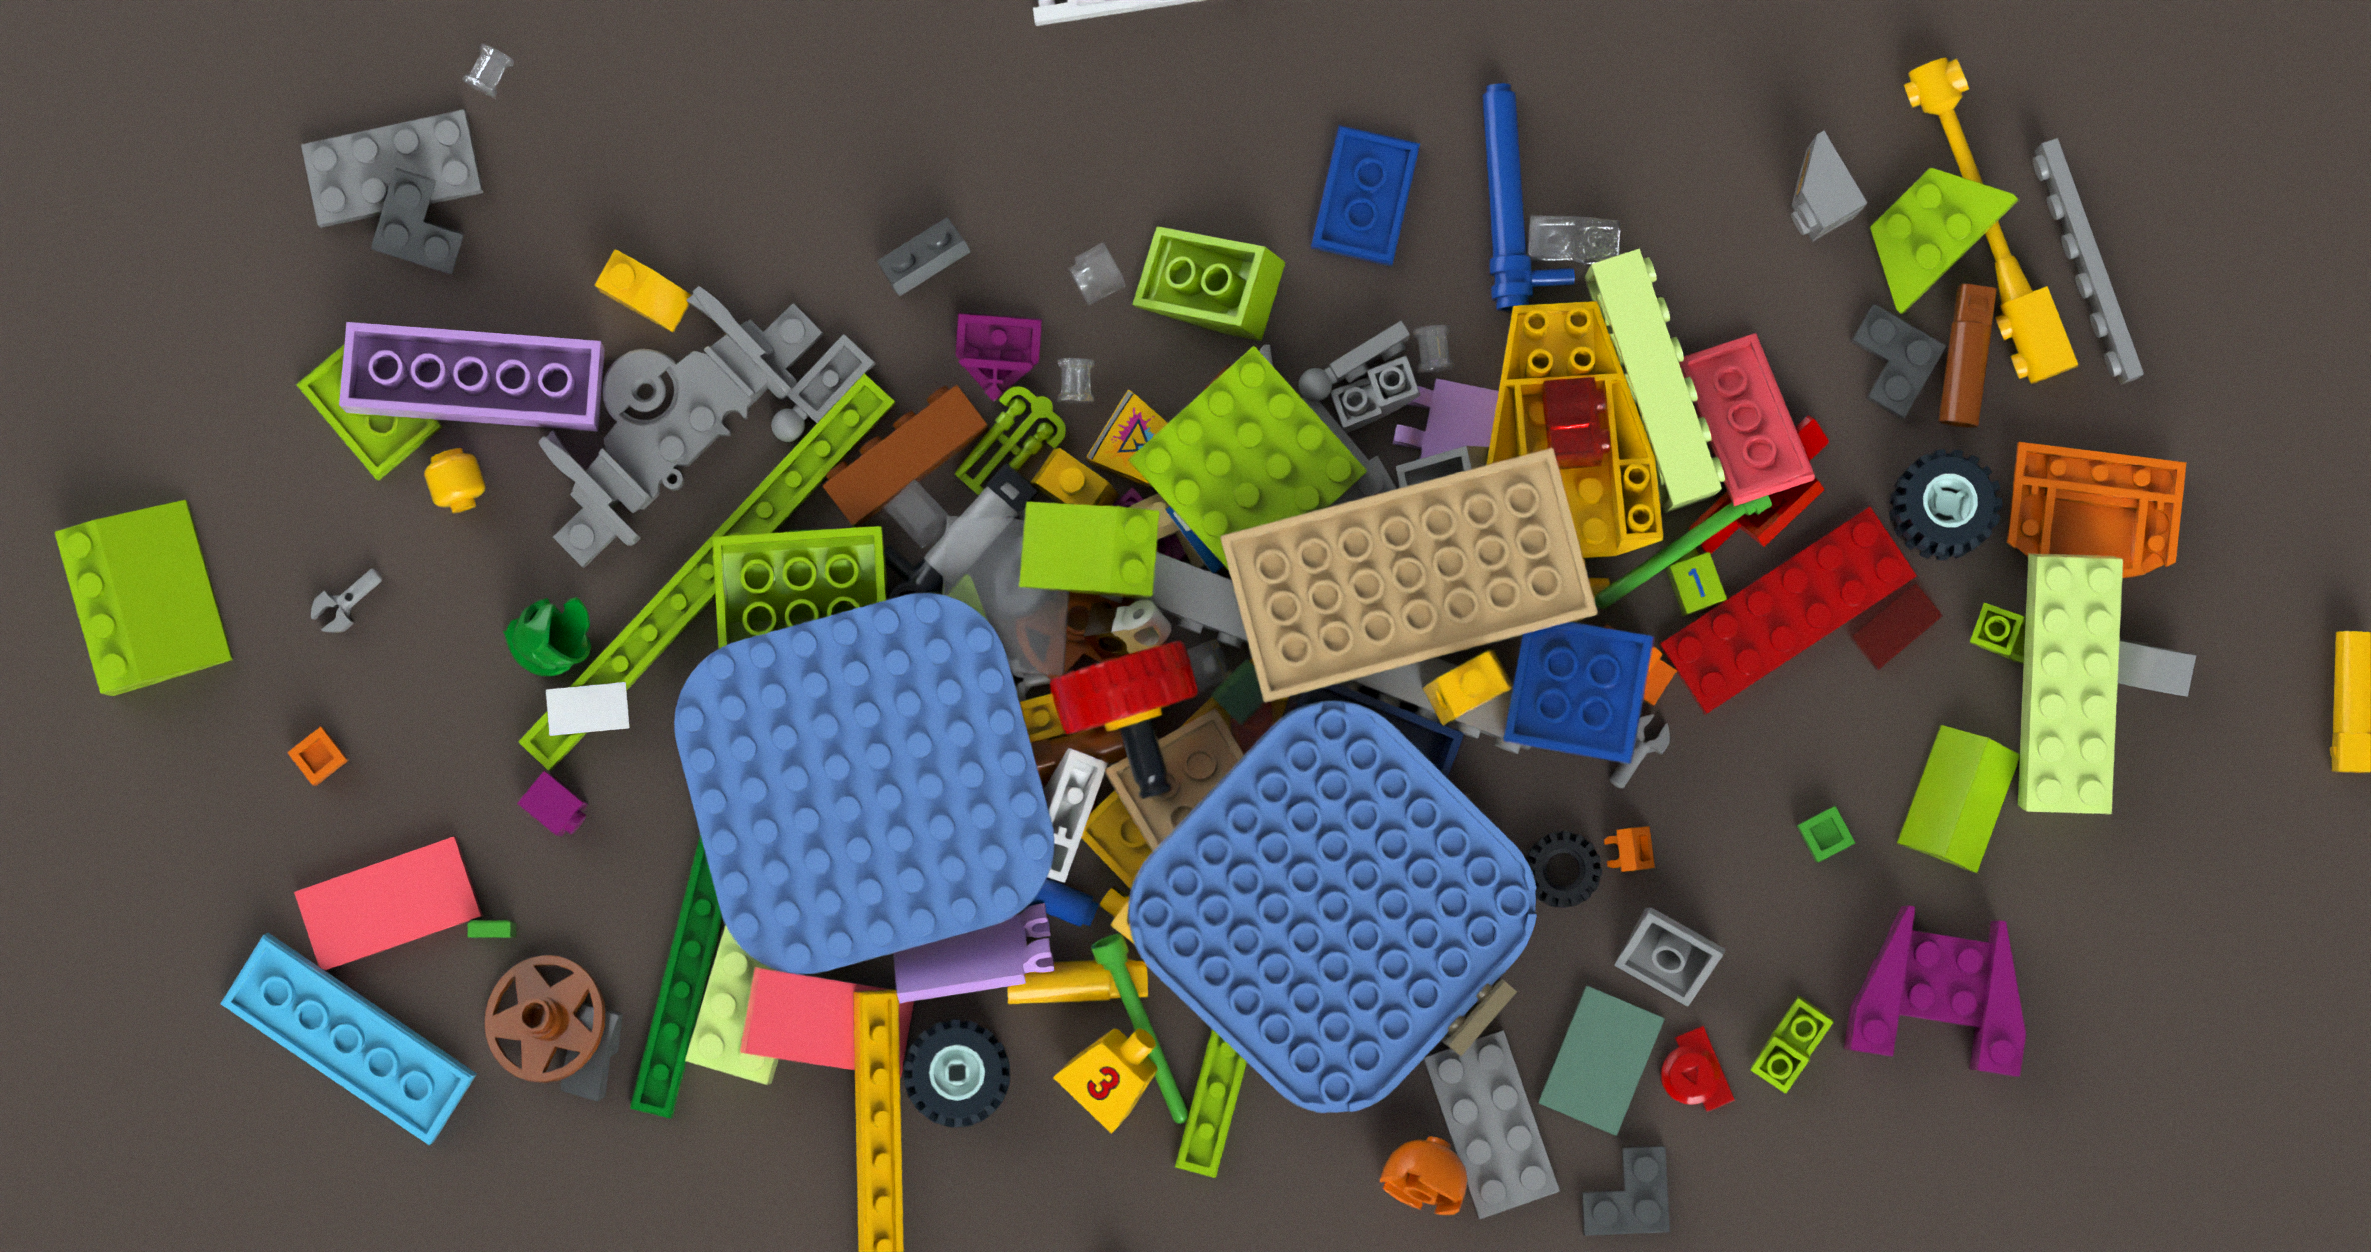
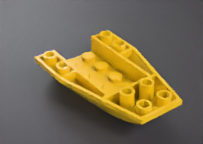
(1611, 504)

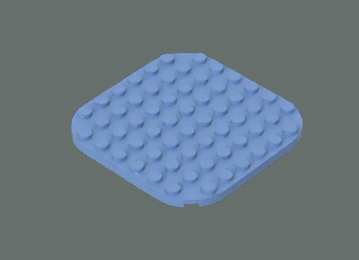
(864, 783)
(1332, 906)

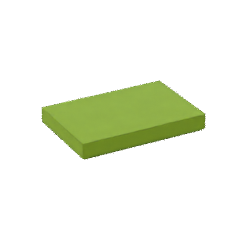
(375, 439)

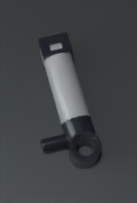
(1002, 497)

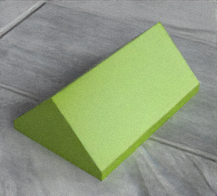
(1959, 798)

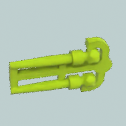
(1041, 408)

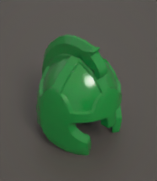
(549, 640)

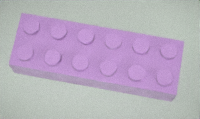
(472, 376)

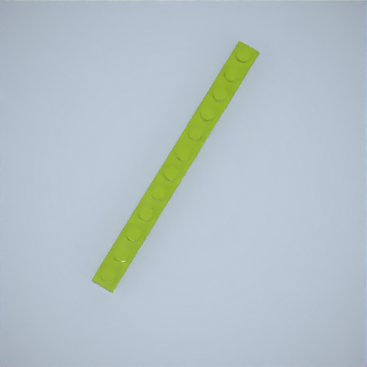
(694, 583)

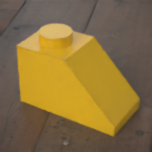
(643, 290)

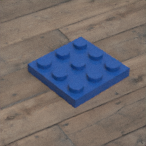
(1580, 691)

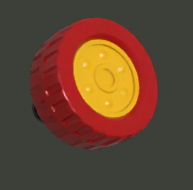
(1126, 697)

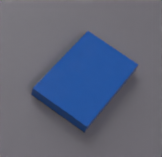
(1365, 195)

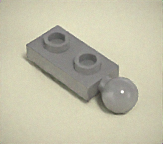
(1317, 383)
(821, 388)

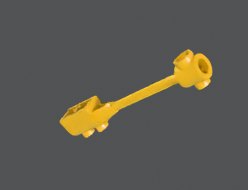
(2027, 314)

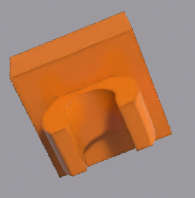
(1634, 849)

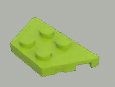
(1933, 230)

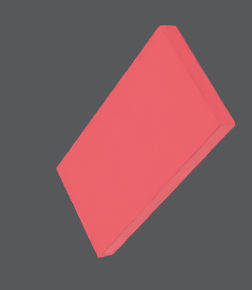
(1747, 420)
(388, 904)
(807, 1019)

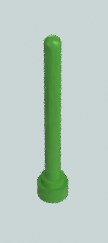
(1678, 549)
(1112, 955)

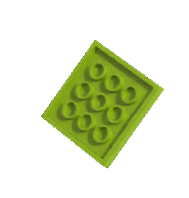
(1246, 455)

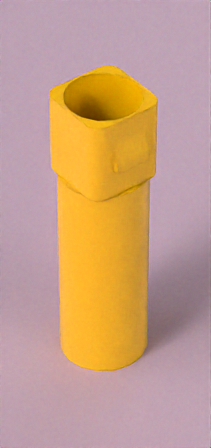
(2352, 703)
(1076, 983)

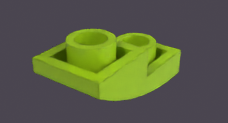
(2000, 633)
(1792, 1044)

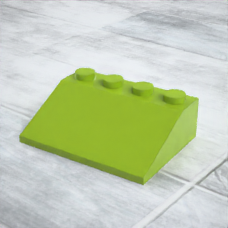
(794, 578)
(143, 597)

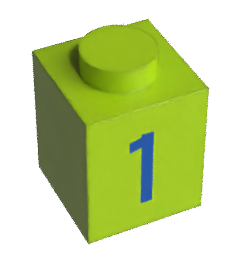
(1695, 582)

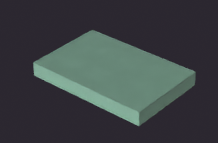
(1601, 1060)

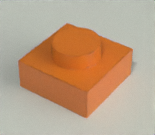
(318, 756)

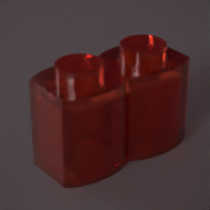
(1573, 422)

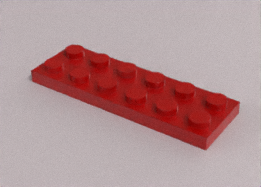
(1787, 610)

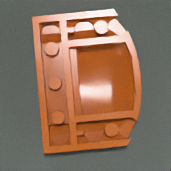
(2096, 505)

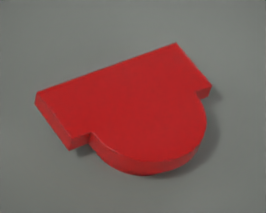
(1694, 1073)

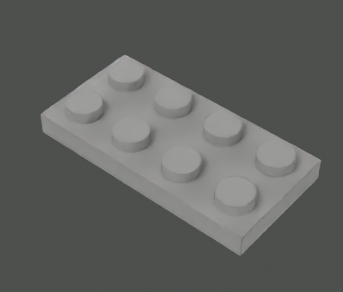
(354, 170)
(1491, 1125)

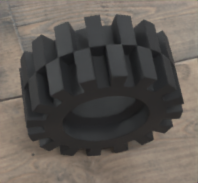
(1588, 864)

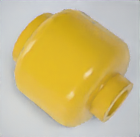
(454, 480)

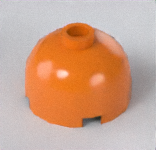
(1426, 1174)

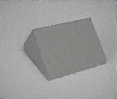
(1669, 956)

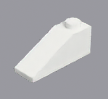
(1070, 801)

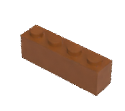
(909, 453)

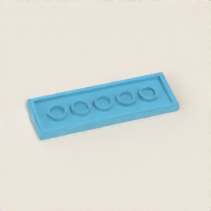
(348, 1038)

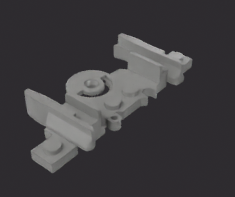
(649, 451)

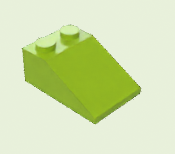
(1210, 282)
(1089, 549)

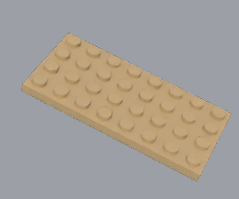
(1408, 575)

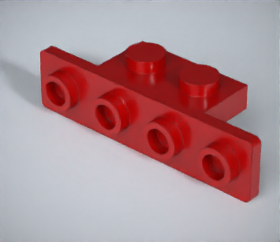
(1785, 504)

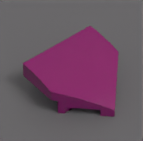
(997, 349)

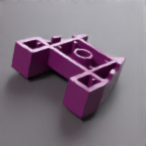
(1942, 982)

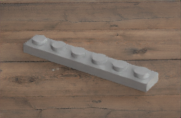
(2092, 277)

